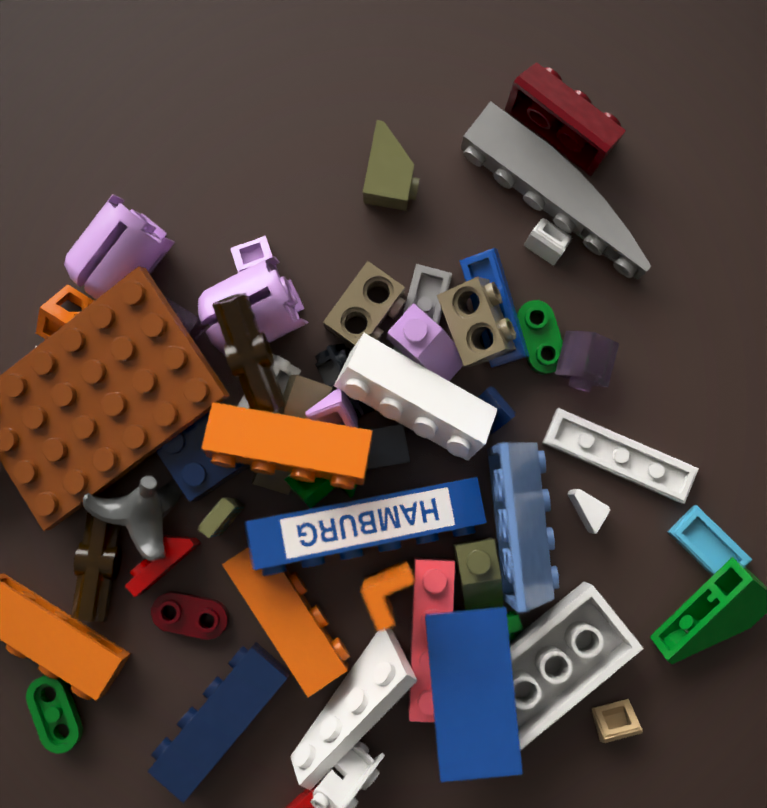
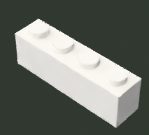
(416, 397)

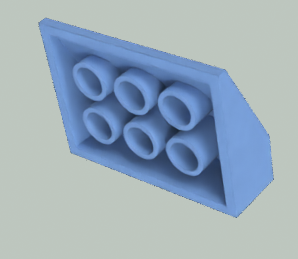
(521, 524)

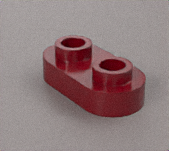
(189, 614)

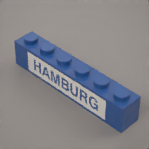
(363, 524)

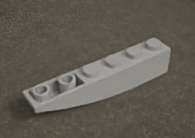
(551, 184)

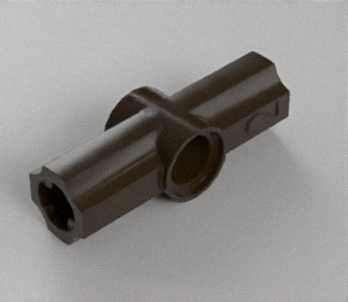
(248, 353)
(96, 567)

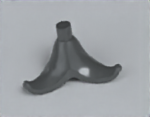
(140, 513)

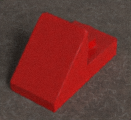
(149, 572)

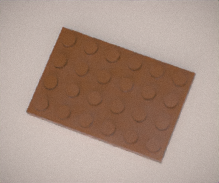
(101, 398)

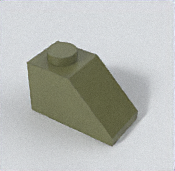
(389, 172)
(479, 574)

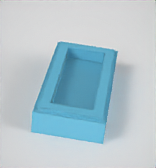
(706, 541)

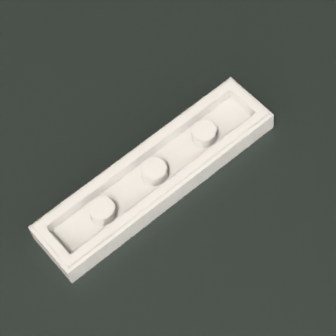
(620, 456)

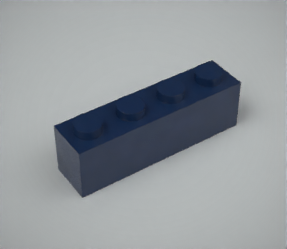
(219, 722)

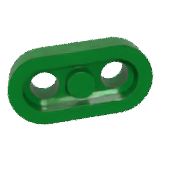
(540, 336)
(50, 713)

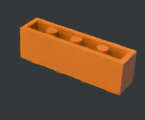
(287, 444)
(291, 623)
(57, 641)

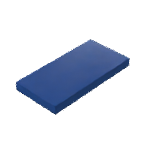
(473, 694)

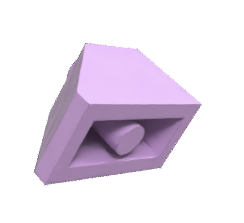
(425, 343)

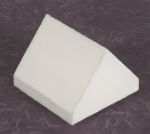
(548, 241)

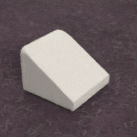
(590, 510)

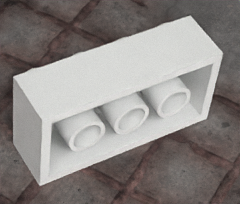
(566, 658)

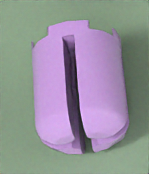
(114, 247)
(270, 296)

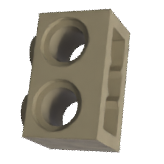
(357, 304)
(468, 327)

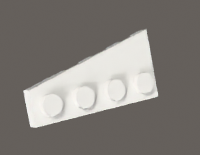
(356, 706)

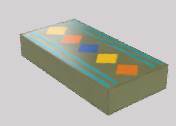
(221, 517)

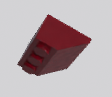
(563, 117)

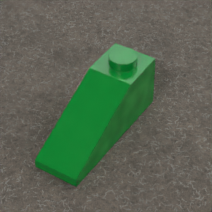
(718, 610)

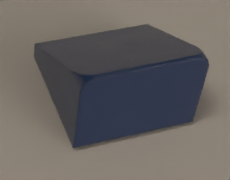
(504, 412)

